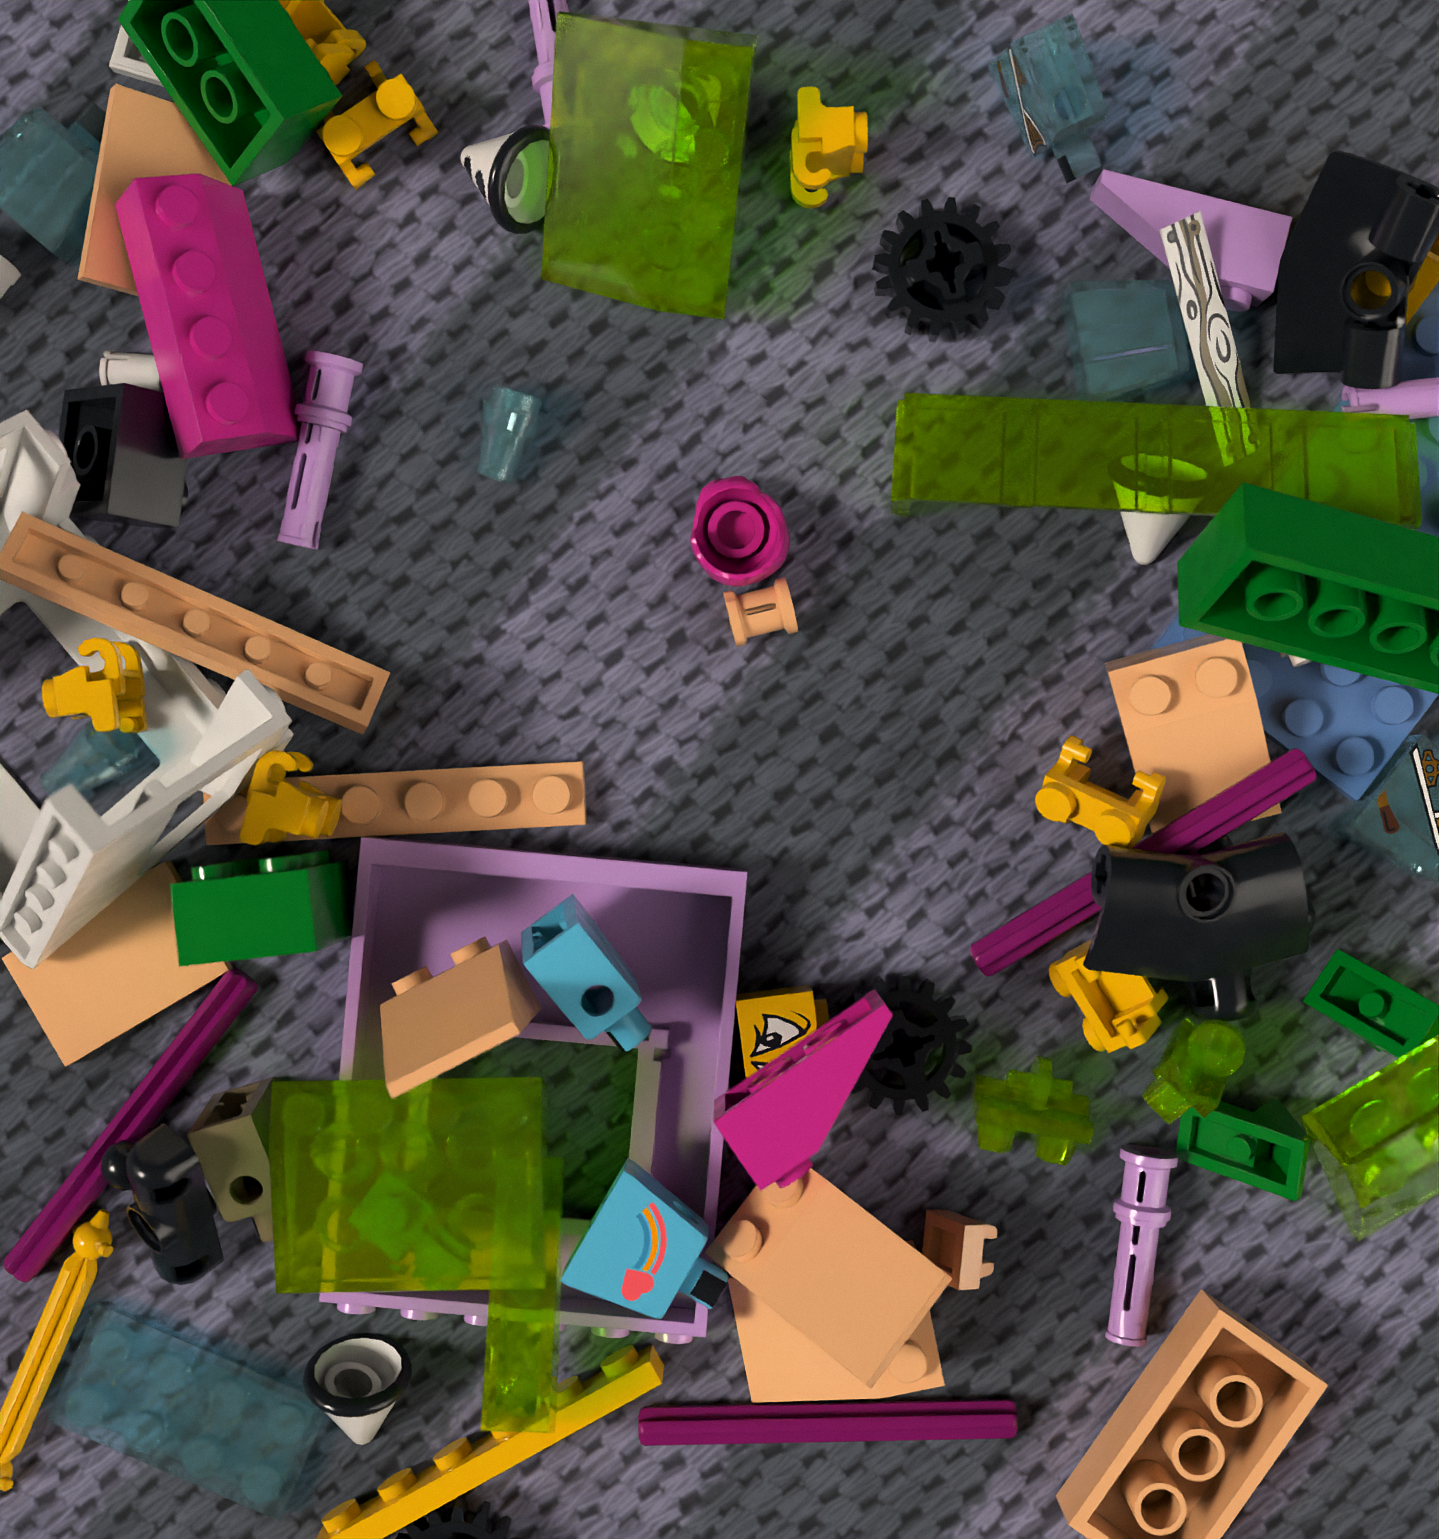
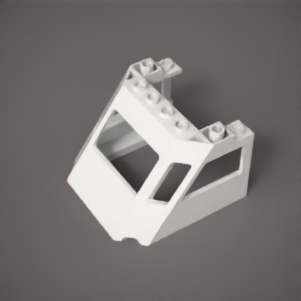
(65, 859)

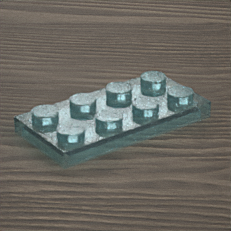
(188, 1409)

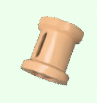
(774, 597)

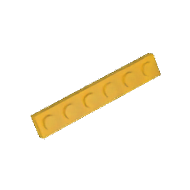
(467, 1465)

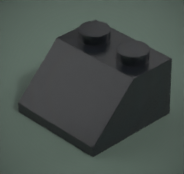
(123, 456)

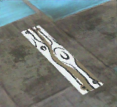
(1204, 313)

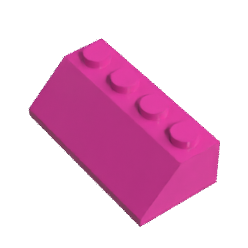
(208, 314)

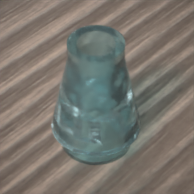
(507, 431)
(91, 760)

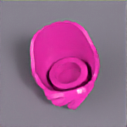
(738, 532)

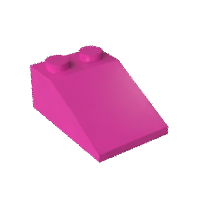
(793, 1100)

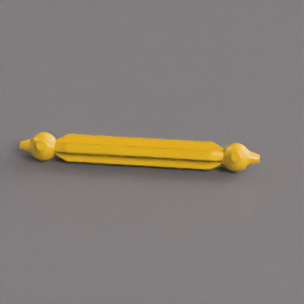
(50, 1338)

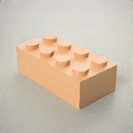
(1192, 1432)

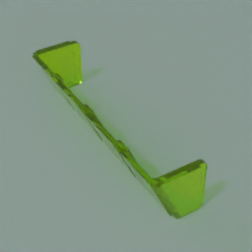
(1148, 456)

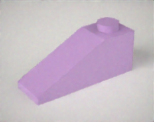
(1241, 238)

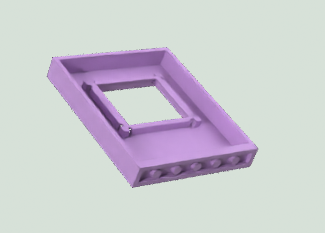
(675, 933)

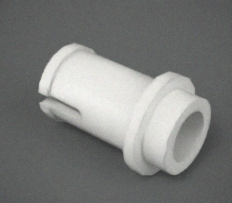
(129, 369)

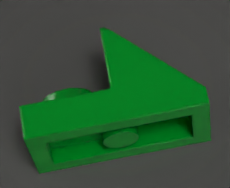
(1373, 1006)
(1247, 1146)

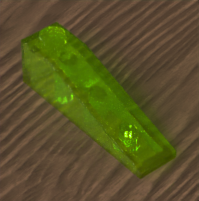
(525, 1338)

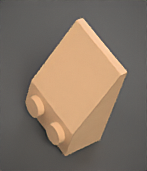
(1191, 719)
(453, 1014)
(830, 1271)
(790, 1367)

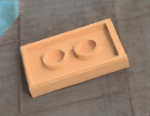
(138, 141)
(113, 970)

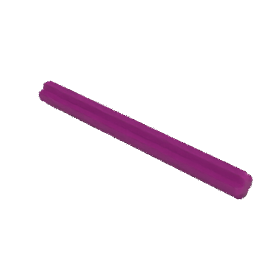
(1189, 832)
(131, 1122)
(827, 1422)

